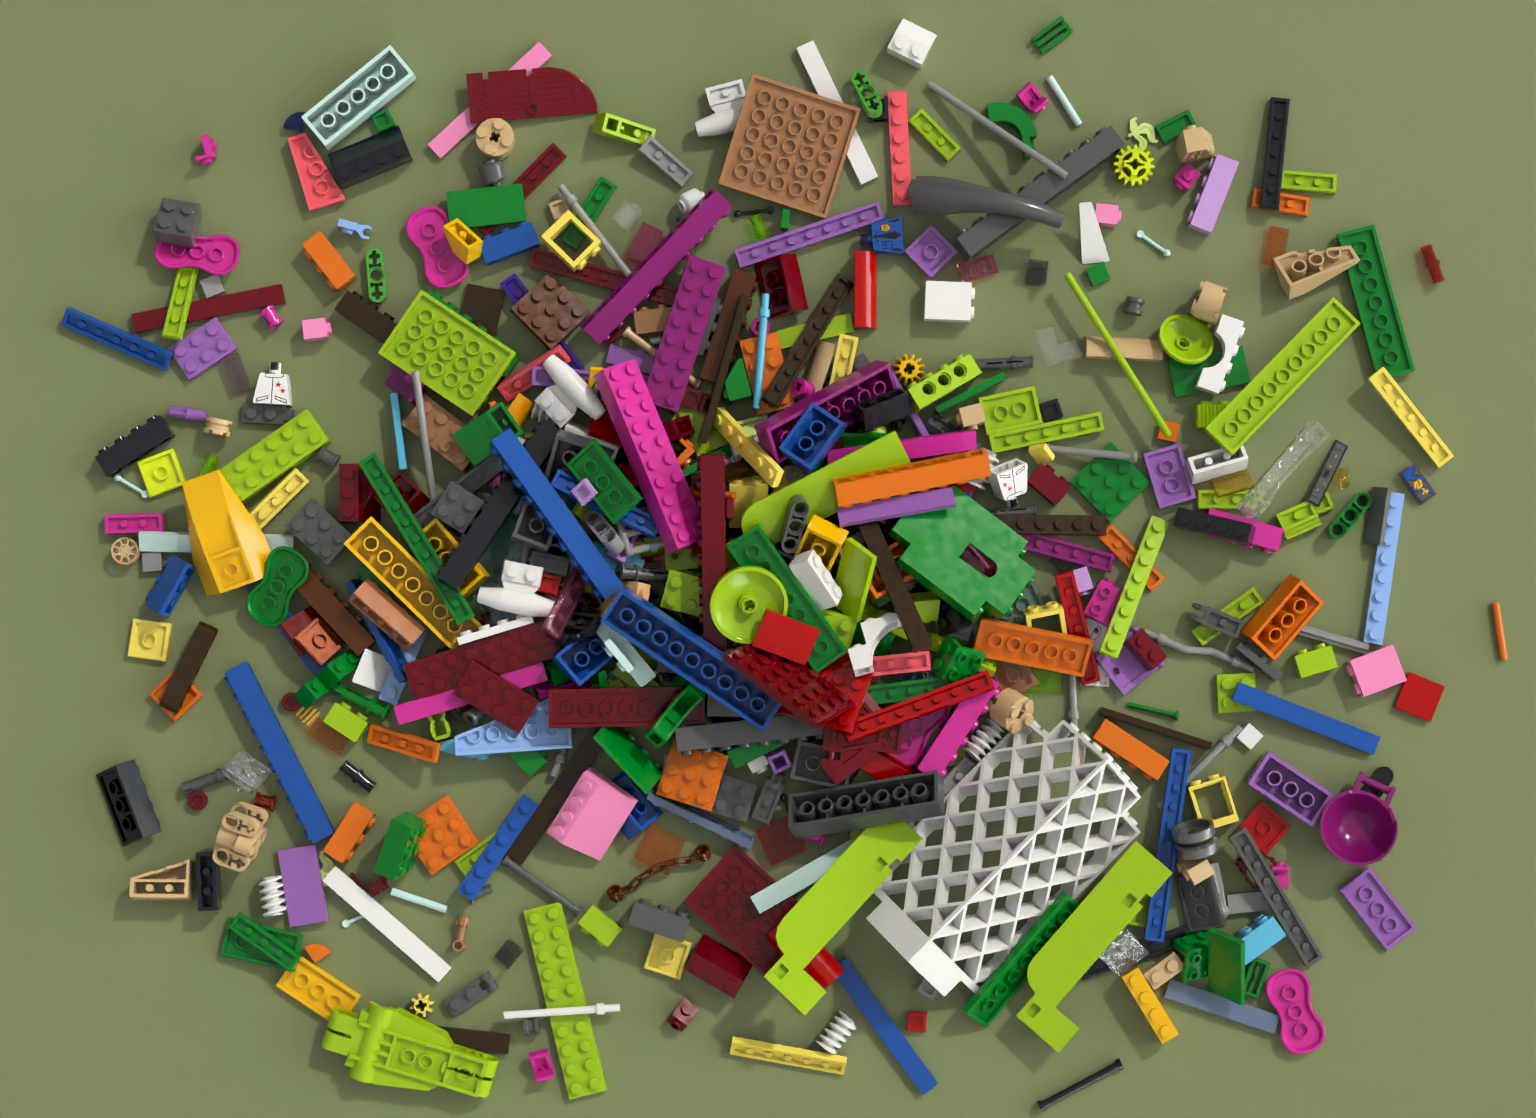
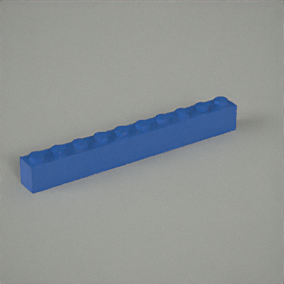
(556, 515)
(280, 752)

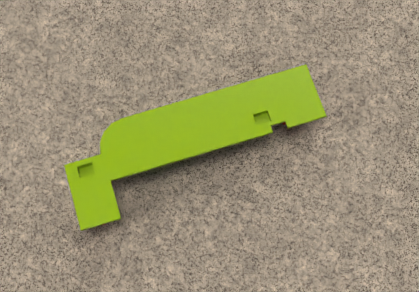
(818, 488)
(831, 905)
(1085, 938)

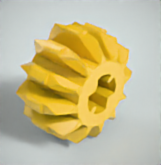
(908, 362)

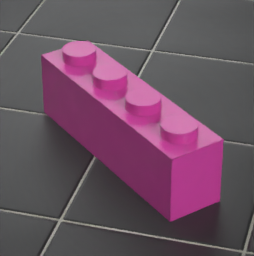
(1265, 537)

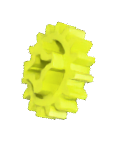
(1141, 165)

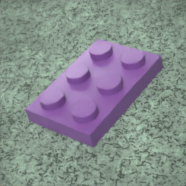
(203, 348)
(1169, 476)

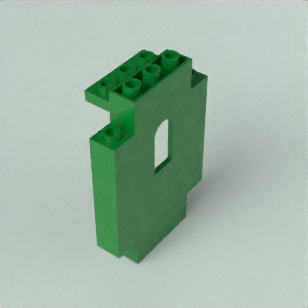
(939, 538)

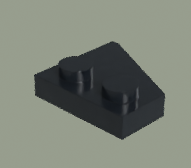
(579, 627)

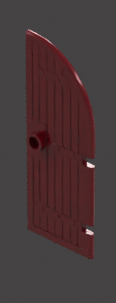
(519, 96)

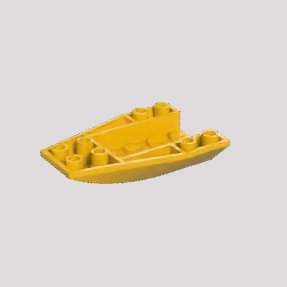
(223, 536)

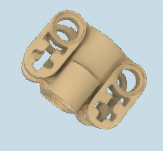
(240, 836)

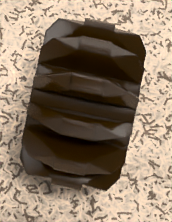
(587, 604)

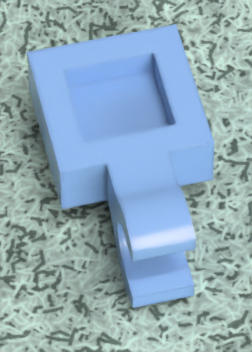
(349, 227)

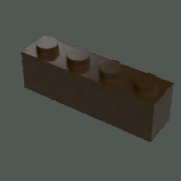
(366, 316)

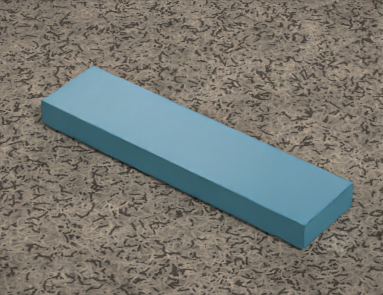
(399, 432)

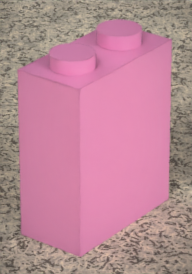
(1375, 671)

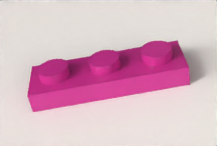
(133, 523)

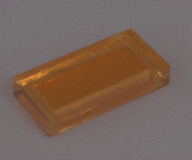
(1275, 244)
(328, 736)

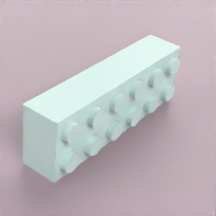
(359, 97)

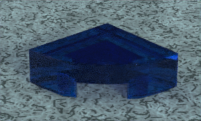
(295, 122)

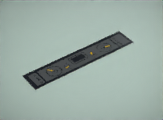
(1327, 473)

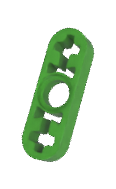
(866, 101)
(380, 261)

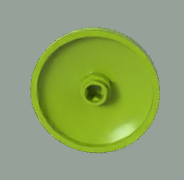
(741, 600)

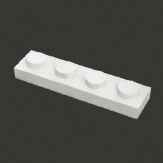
(486, 630)

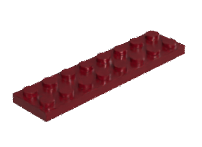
(497, 653)
(615, 706)

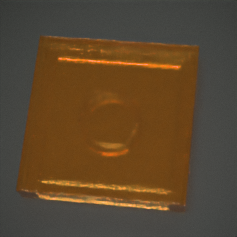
(659, 847)

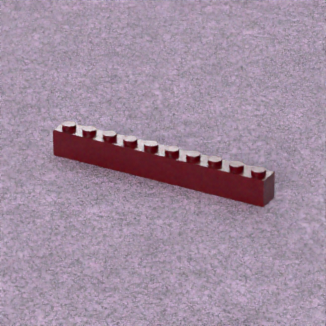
(713, 538)

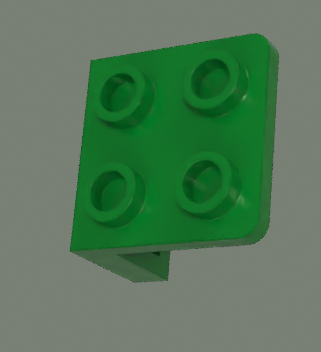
(955, 661)
(1195, 950)

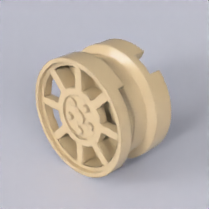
(217, 427)
(125, 551)

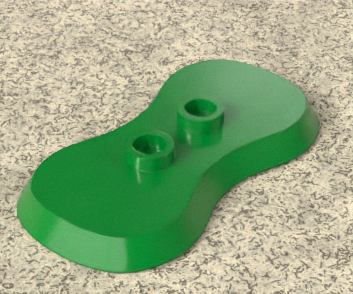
(283, 575)

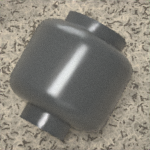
(492, 172)

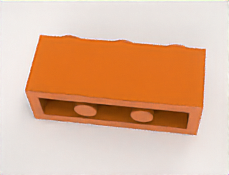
(328, 261)
(350, 832)

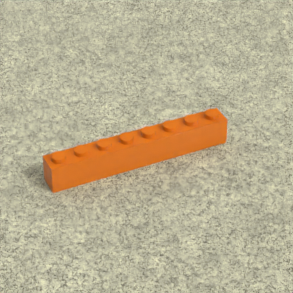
(911, 477)

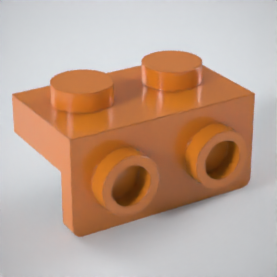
(685, 458)

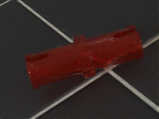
(1432, 264)

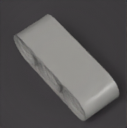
(604, 532)

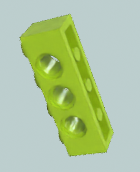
(968, 371)

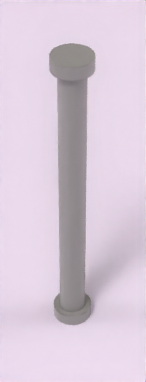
(1094, 452)

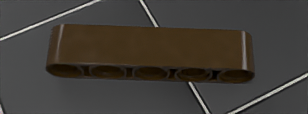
(188, 667)

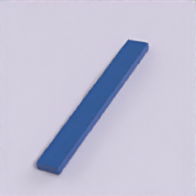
(1305, 718)
(886, 1028)

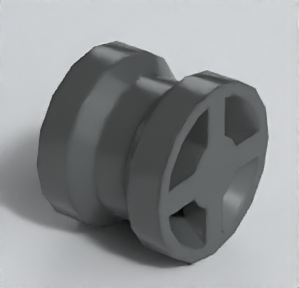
(1133, 306)
(531, 1025)

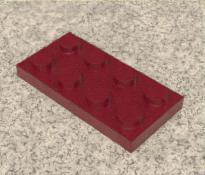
(495, 696)

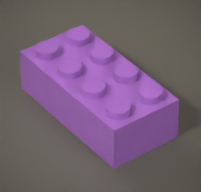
(1288, 788)

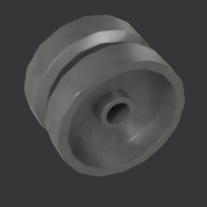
(1195, 839)

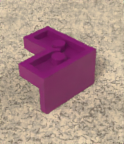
(402, 383)

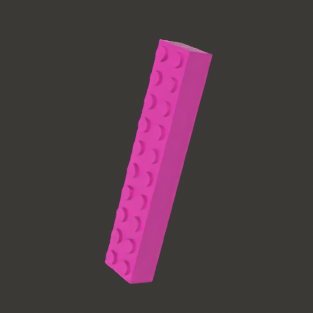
(650, 454)

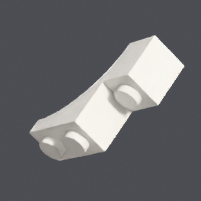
(873, 631)

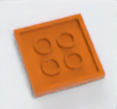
(692, 777)
(445, 835)

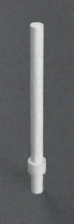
(599, 1008)

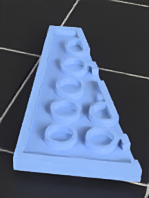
(498, 738)

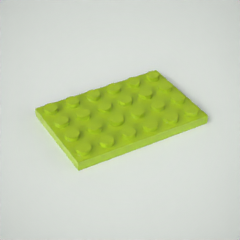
(448, 352)

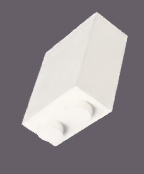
(948, 301)

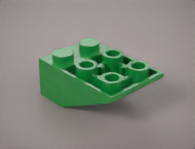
(479, 432)

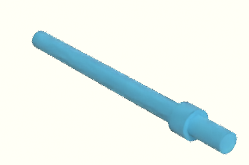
(763, 313)

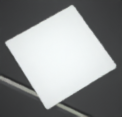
(372, 670)

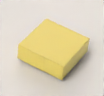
(1041, 453)

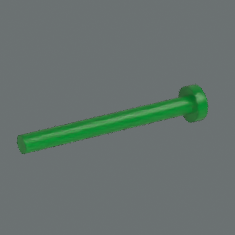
(1154, 710)

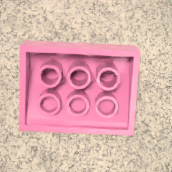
(592, 814)

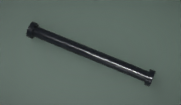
(1081, 1084)

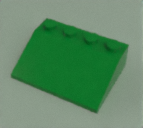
(629, 756)

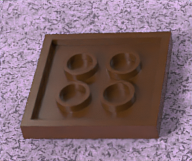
(550, 311)

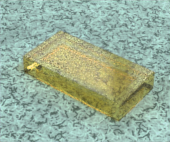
(1231, 483)

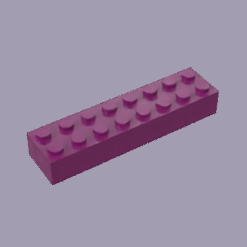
(683, 332)
(836, 399)

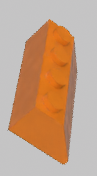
(1282, 617)

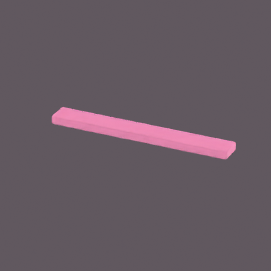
(462, 125)

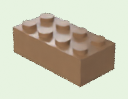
(440, 429)

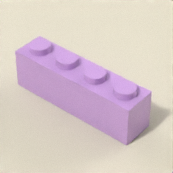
(1213, 194)

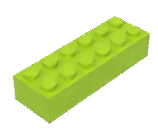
(275, 456)

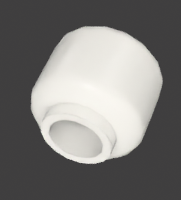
(689, 199)

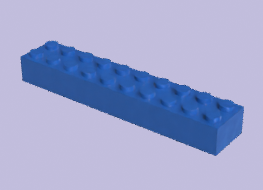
(688, 656)

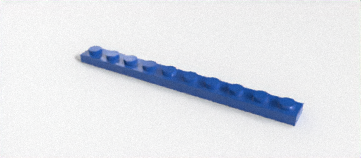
(1166, 851)

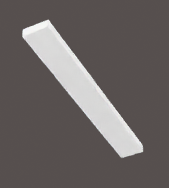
(825, 87)
(387, 923)

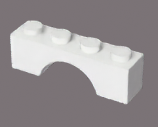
(1227, 331)

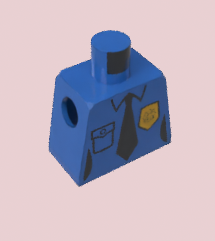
(885, 237)

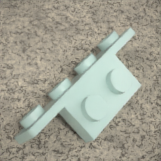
(625, 653)

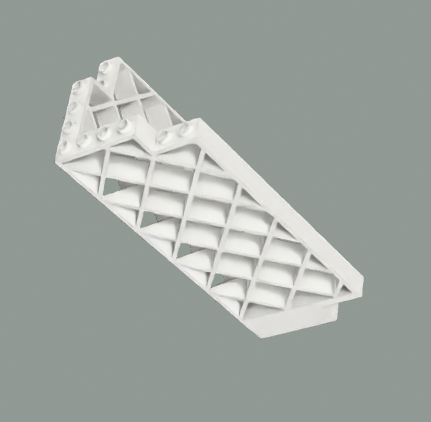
(1016, 849)

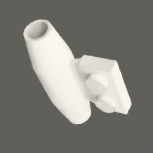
(726, 104)
(568, 394)
(519, 591)

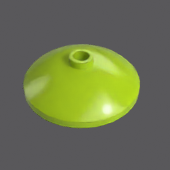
(1186, 339)

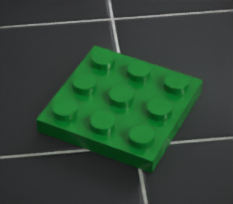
(1109, 484)

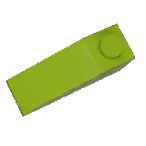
(621, 129)

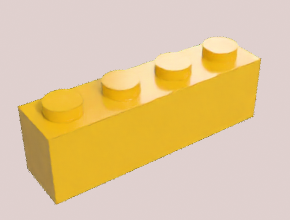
(1149, 1005)

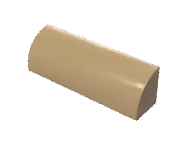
(1131, 348)
(820, 364)

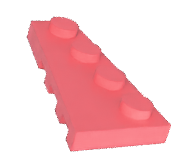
(314, 176)

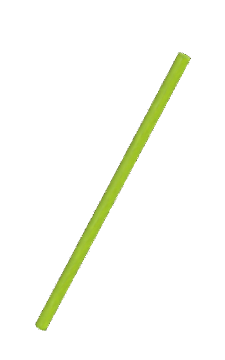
(1117, 354)

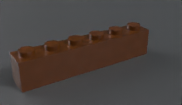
(740, 284)
(336, 612)

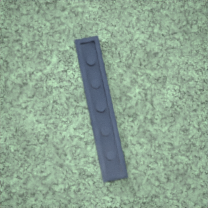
(1220, 1006)

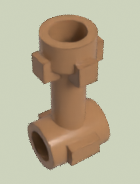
(459, 944)

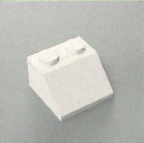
(911, 43)

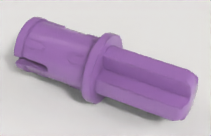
(187, 413)

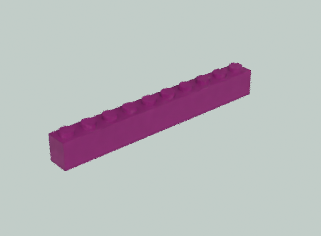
(656, 266)

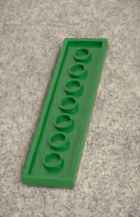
(1376, 303)
(756, 549)
(1013, 970)

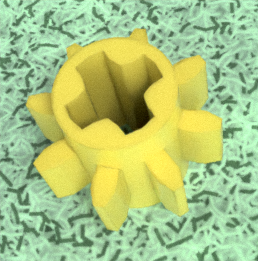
(419, 1009)

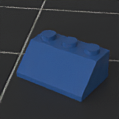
(812, 438)
(170, 585)
(582, 659)
(643, 812)

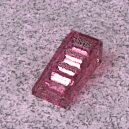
(962, 272)

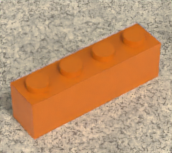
(1130, 749)

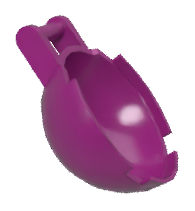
(1359, 824)

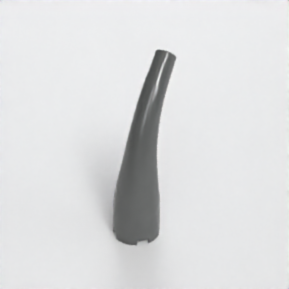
(952, 196)

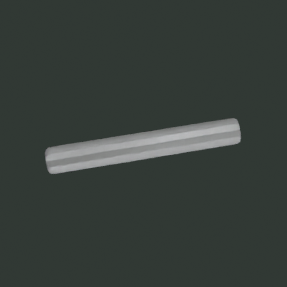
(1334, 639)

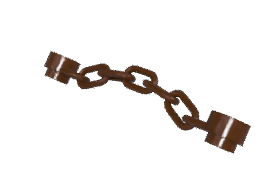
(616, 894)

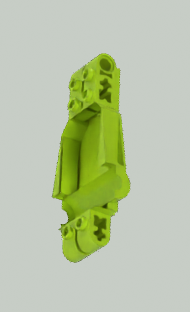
(406, 1052)

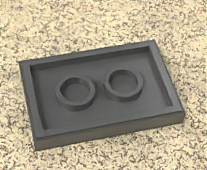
(1200, 904)

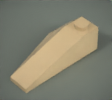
(1307, 270)

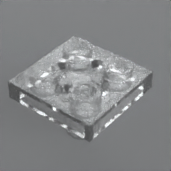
(246, 772)
(1121, 949)

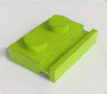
(1298, 519)

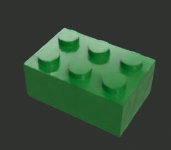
(400, 846)

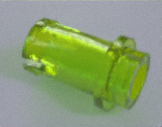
(759, 227)
(209, 464)

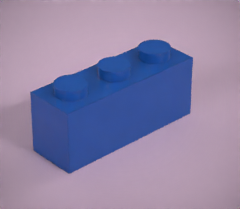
(509, 243)

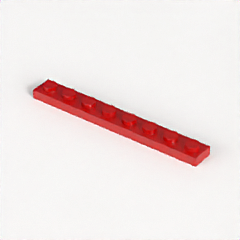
(921, 705)

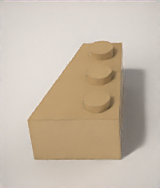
(1194, 144)
(168, 883)

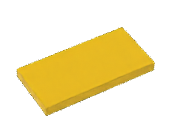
(317, 989)

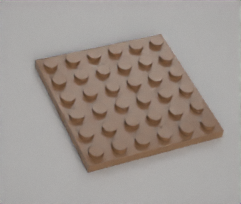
(789, 146)

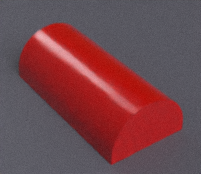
(821, 968)

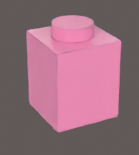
(1107, 214)
(316, 329)

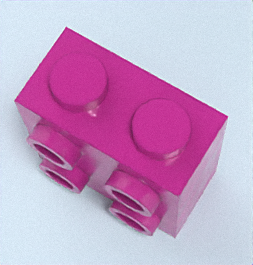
(1102, 602)

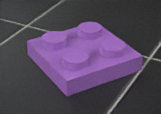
(930, 251)

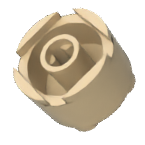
(498, 128)
(1209, 303)
(1012, 710)

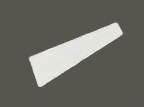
(1092, 242)

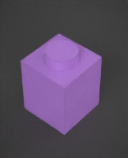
(778, 760)

